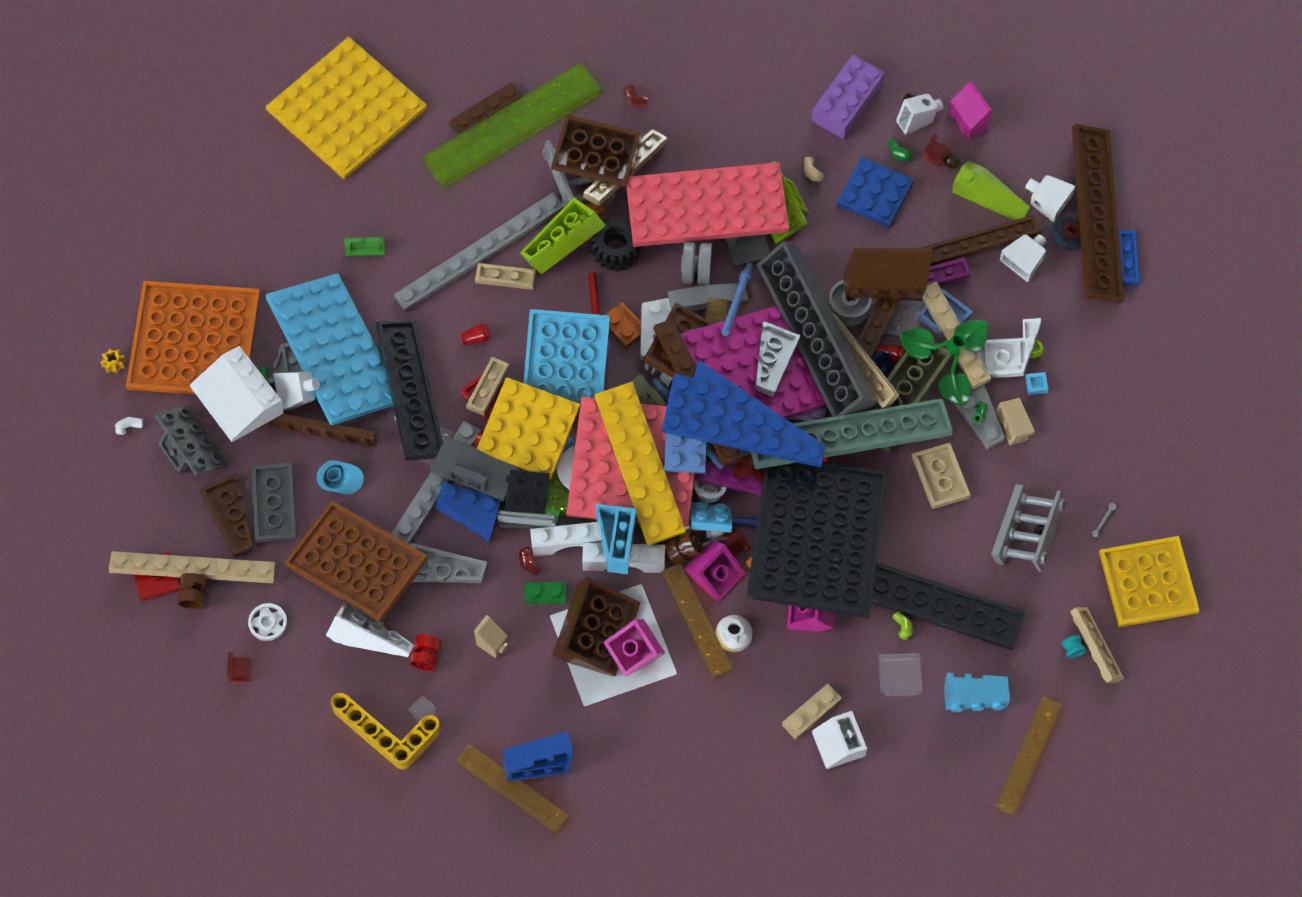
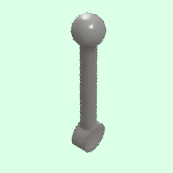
(1112, 507)

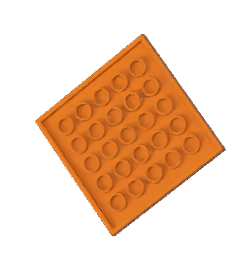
(185, 331)

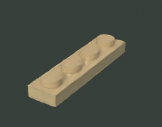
(1099, 650)

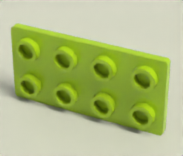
(795, 210)

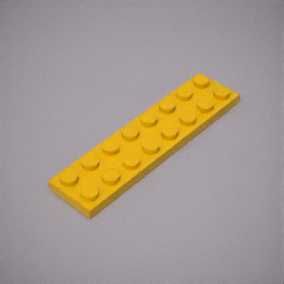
(639, 463)

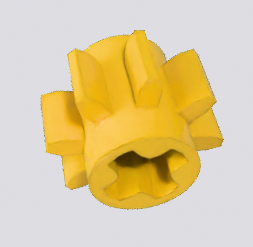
(113, 361)

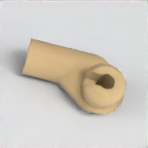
(811, 172)

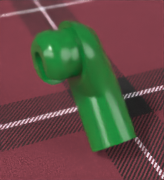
(898, 152)
(982, 411)

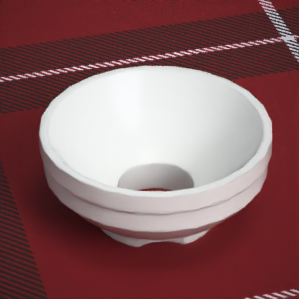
(730, 641)

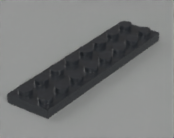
(410, 389)
(946, 606)

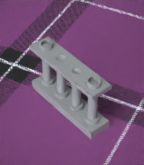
(563, 184)
(1014, 516)

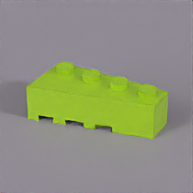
(562, 235)

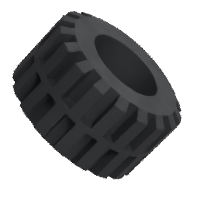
(611, 257)

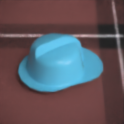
(340, 477)

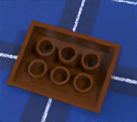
(596, 151)
(887, 272)
(591, 619)

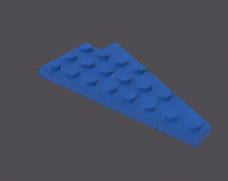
(726, 415)

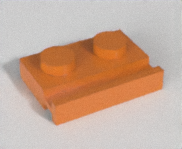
(624, 325)

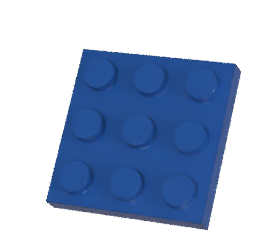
(875, 192)

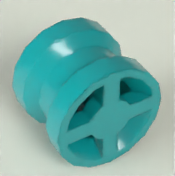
(1074, 646)

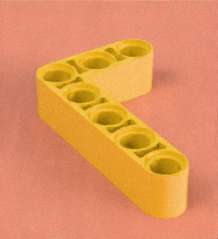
(382, 734)

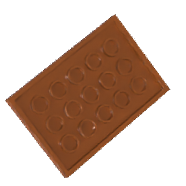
(356, 561)

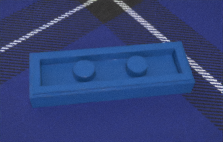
(1129, 257)

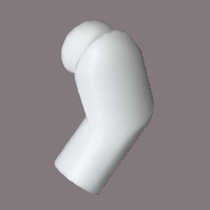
(128, 422)

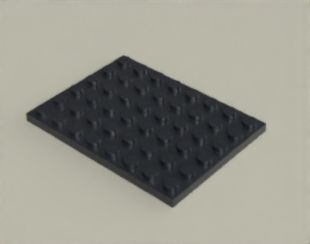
(818, 537)

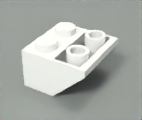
(839, 740)

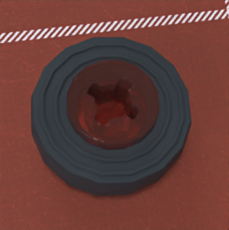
(1066, 232)

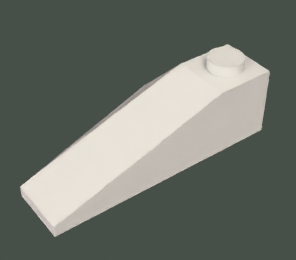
(359, 630)

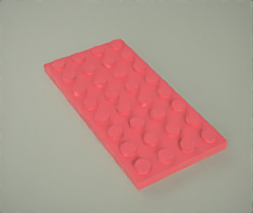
(707, 204)

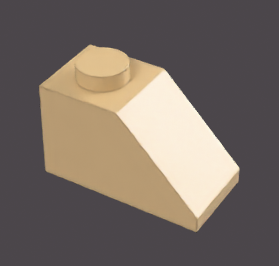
(491, 637)

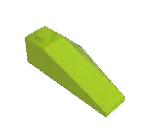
(988, 191)

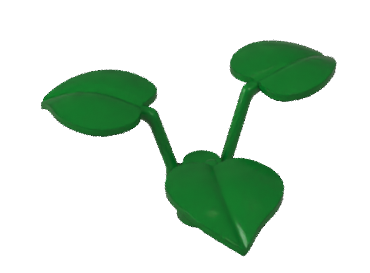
(967, 335)

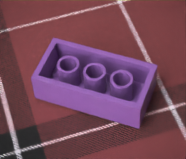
(848, 96)

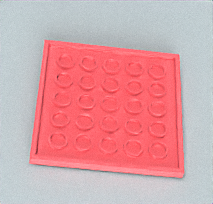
(597, 473)

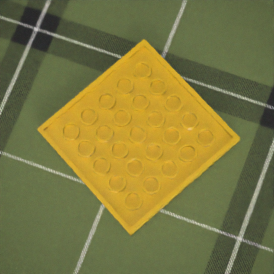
(346, 107)

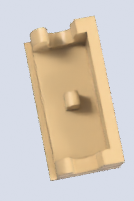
(1014, 421)

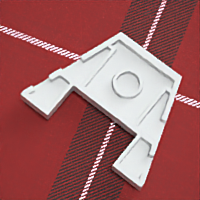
(652, 314)
(1012, 355)

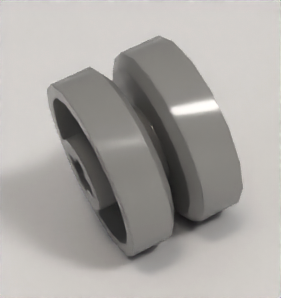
(695, 263)
(850, 311)

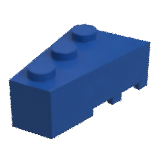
(469, 507)
(538, 758)

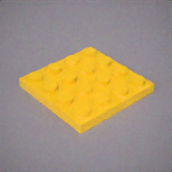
(528, 427)
(1148, 581)

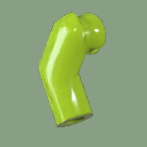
(906, 625)

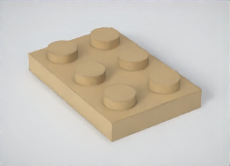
(941, 476)

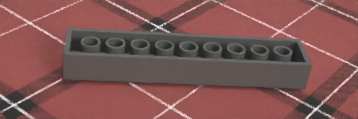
(821, 338)

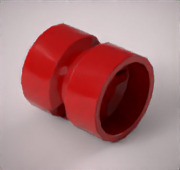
(425, 652)

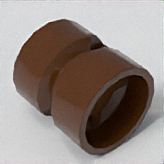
(682, 547)
(192, 589)

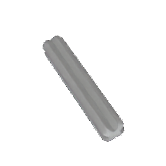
(526, 518)

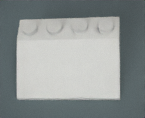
(237, 394)

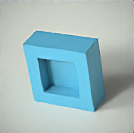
(1036, 383)

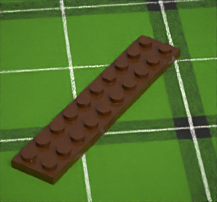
(1097, 214)

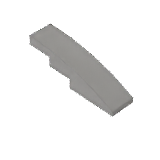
(697, 297)

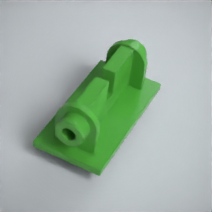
(365, 246)

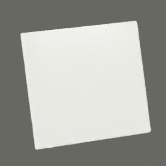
(598, 686)

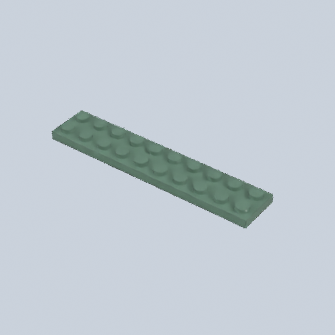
(872, 430)

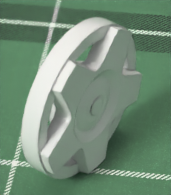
(267, 622)

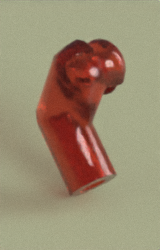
(632, 96)
(526, 561)

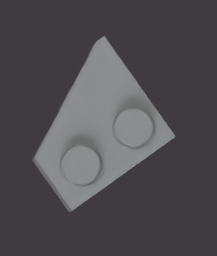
(285, 362)

